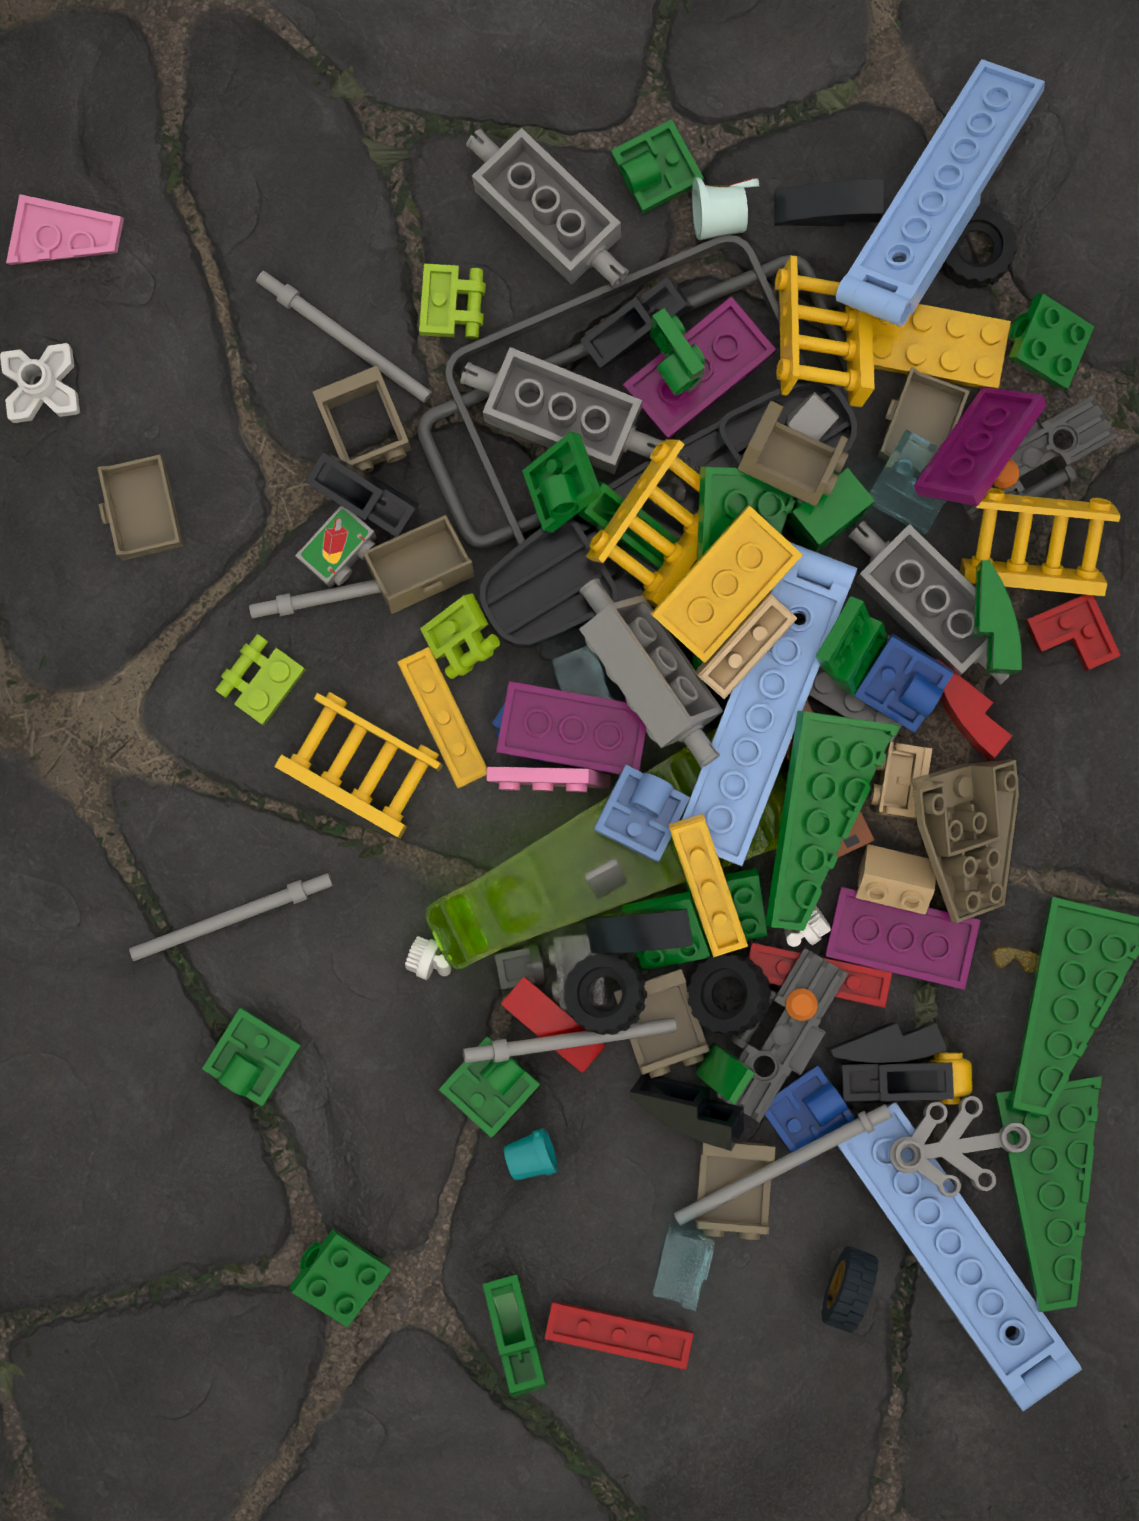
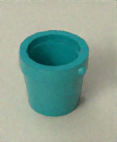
(531, 1156)

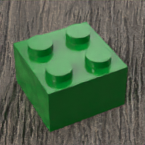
(833, 514)

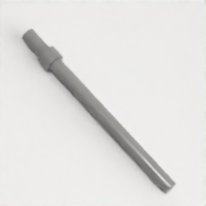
(289, 297)
(286, 604)
(295, 891)
(501, 1049)

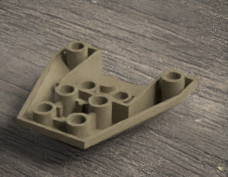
(969, 832)

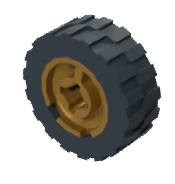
(849, 1289)

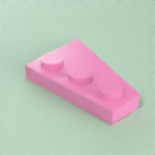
(60, 231)
(546, 778)

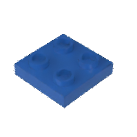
(904, 683)
(807, 1110)

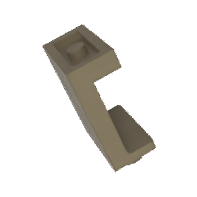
(792, 459)
(665, 1000)
(747, 1212)

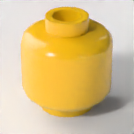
(961, 1074)

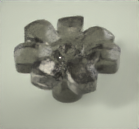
(678, 485)

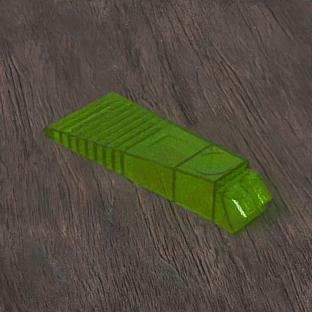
(547, 882)

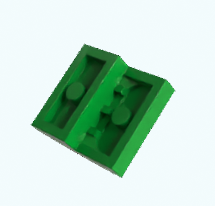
(852, 646)

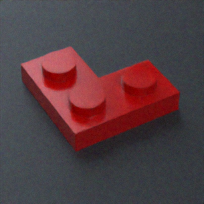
(1075, 621)

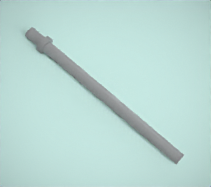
(864, 1123)

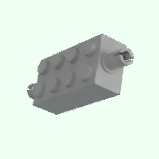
(547, 206)
(549, 402)
(923, 596)
(650, 671)

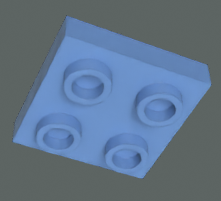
(641, 812)

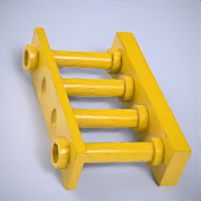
(856, 349)
(678, 555)
(1051, 574)
(359, 799)

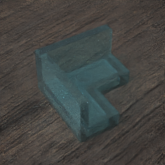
(895, 489)
(580, 673)
(683, 1266)

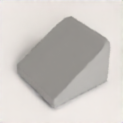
(812, 417)
(606, 878)

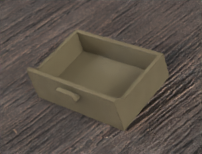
(924, 408)
(139, 507)
(419, 564)

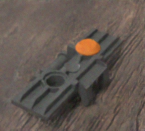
(1088, 432)
(796, 1034)

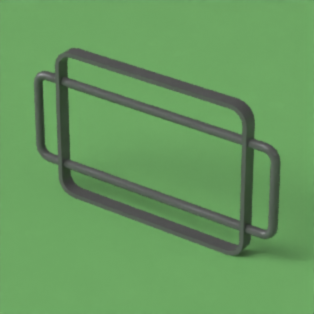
(459, 403)

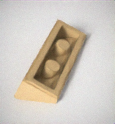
(746, 646)

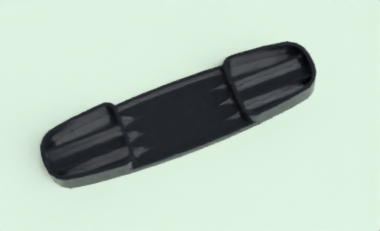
(537, 585)

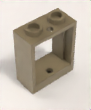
(353, 388)

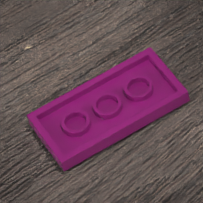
(731, 351)
(980, 445)
(570, 729)
(902, 940)

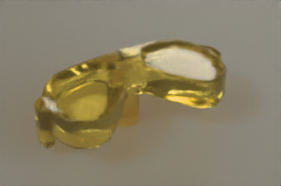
(1003, 956)

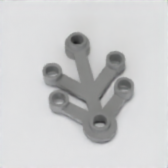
(952, 1147)

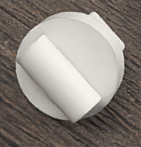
(814, 930)
(425, 957)

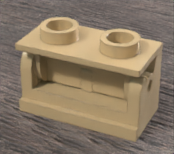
(895, 790)
(896, 879)

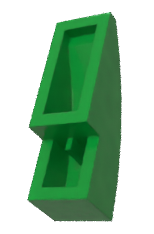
(604, 508)
(996, 621)
(724, 1072)
(514, 1336)

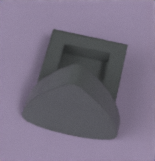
(519, 963)

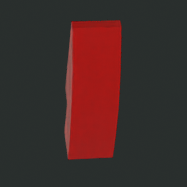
(967, 711)
(548, 1019)

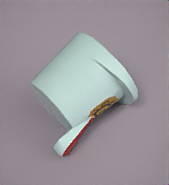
(720, 208)

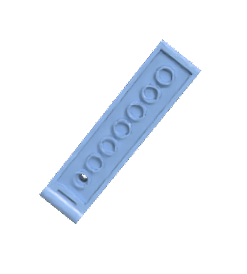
(939, 194)
(765, 707)
(963, 1266)

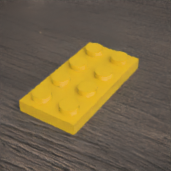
(944, 345)
(726, 584)

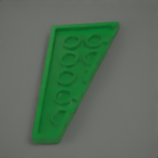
(723, 498)
(822, 799)
(1074, 983)
(1054, 1187)

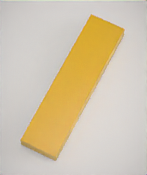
(443, 717)
(708, 885)

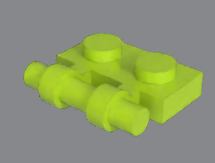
(440, 297)
(452, 628)
(269, 685)

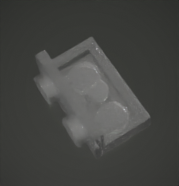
(564, 956)

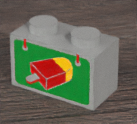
(337, 547)

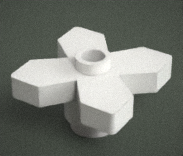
(39, 383)

